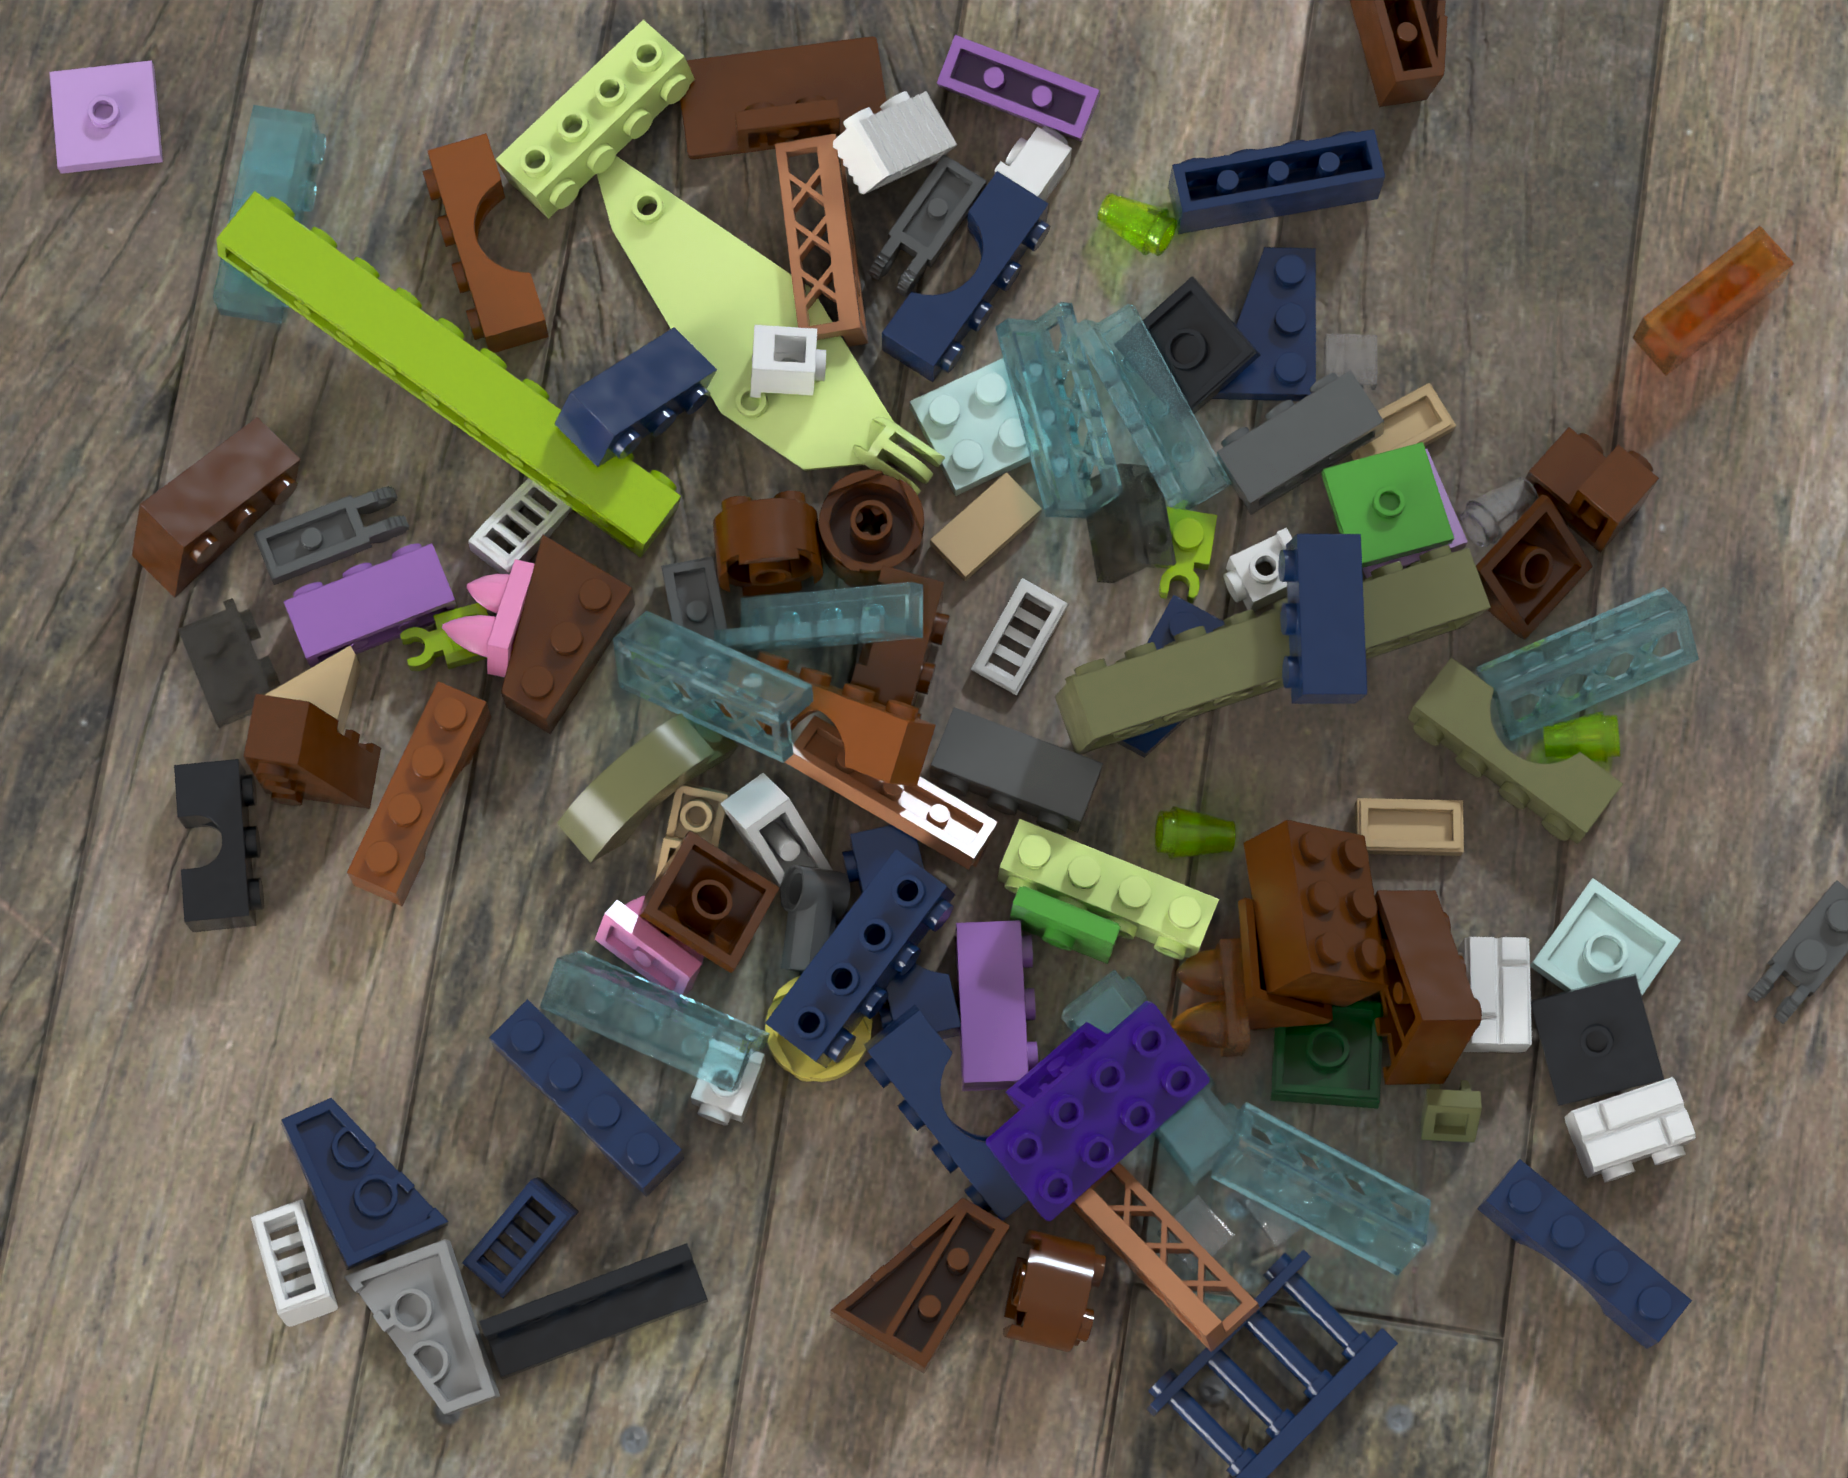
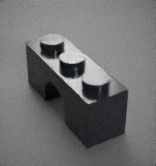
(224, 890)

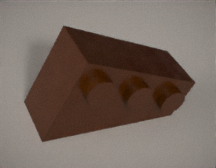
(1402, 46)
(212, 505)
(561, 633)
(900, 667)
(303, 756)
(1429, 998)
(924, 1288)

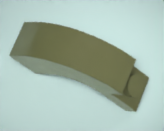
(639, 781)

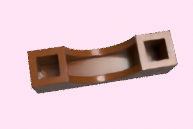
(504, 299)
(876, 738)
(405, 817)

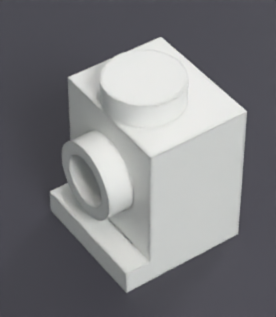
(1038, 162)
(786, 360)
(1244, 580)
(722, 1105)

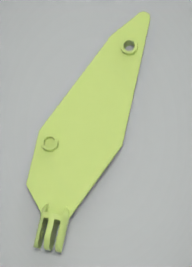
(714, 296)

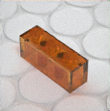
(1712, 300)

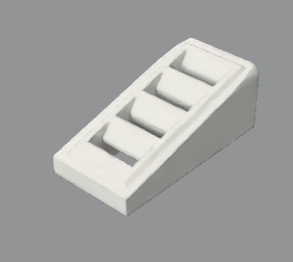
(482, 541)
(1040, 597)
(306, 1305)

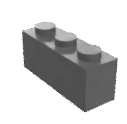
(1299, 440)
(1015, 771)

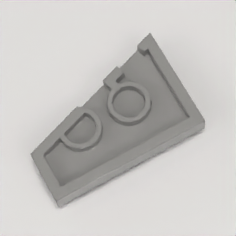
(432, 1323)

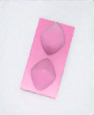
(493, 635)
(647, 949)

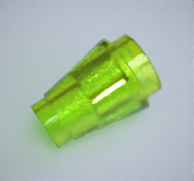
(1138, 223)
(1590, 734)
(1192, 833)

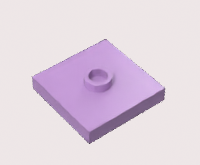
(106, 117)

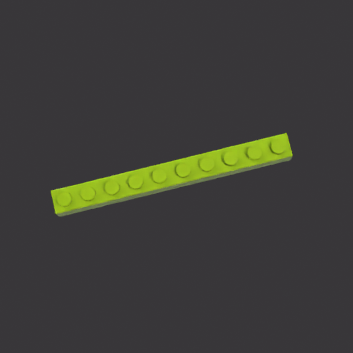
(442, 369)

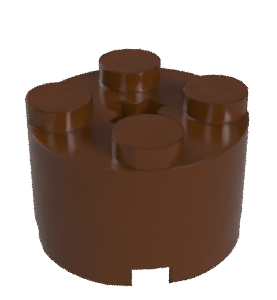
(889, 507)
(767, 544)
(1052, 1292)

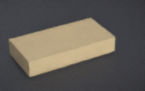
(1410, 421)
(985, 526)
(1411, 826)

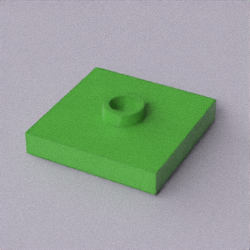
(1390, 503)
(1065, 924)

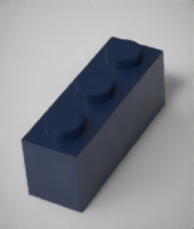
(636, 398)
(1324, 619)

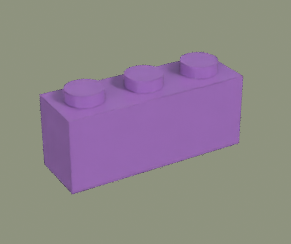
(1018, 88)
(370, 603)
(994, 1004)

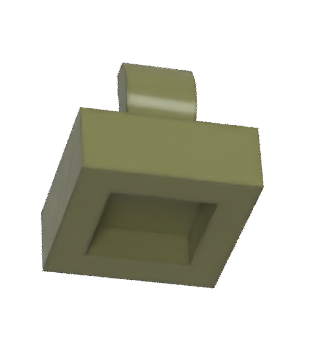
(1451, 1114)

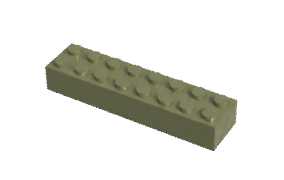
(1248, 652)

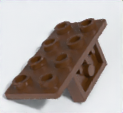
(779, 95)

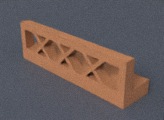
(841, 239)
(917, 810)
(1154, 1271)

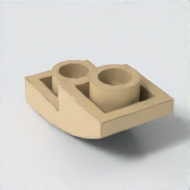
(694, 810)

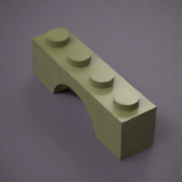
(1562, 793)

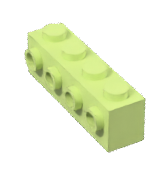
(596, 119)
(1136, 898)

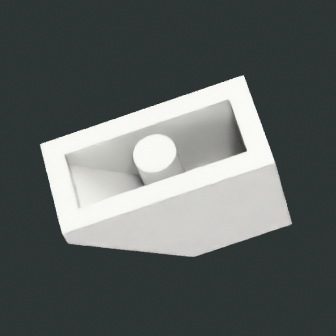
(772, 828)

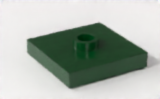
(1330, 1061)

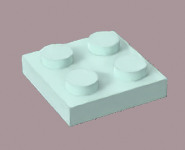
(973, 427)
(1604, 941)

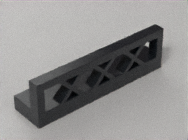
(594, 1311)

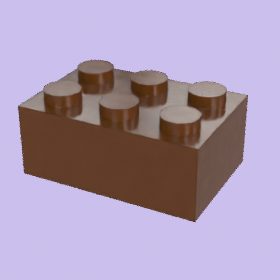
(1316, 914)

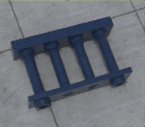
(1321, 1387)

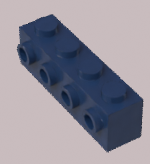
(1276, 181)
(862, 959)

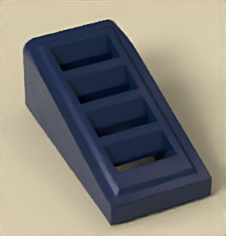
(551, 1200)

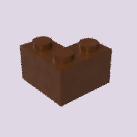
(1591, 490)

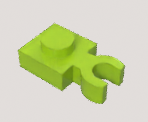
(1192, 544)
(439, 644)

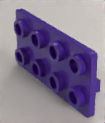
(1093, 1106)

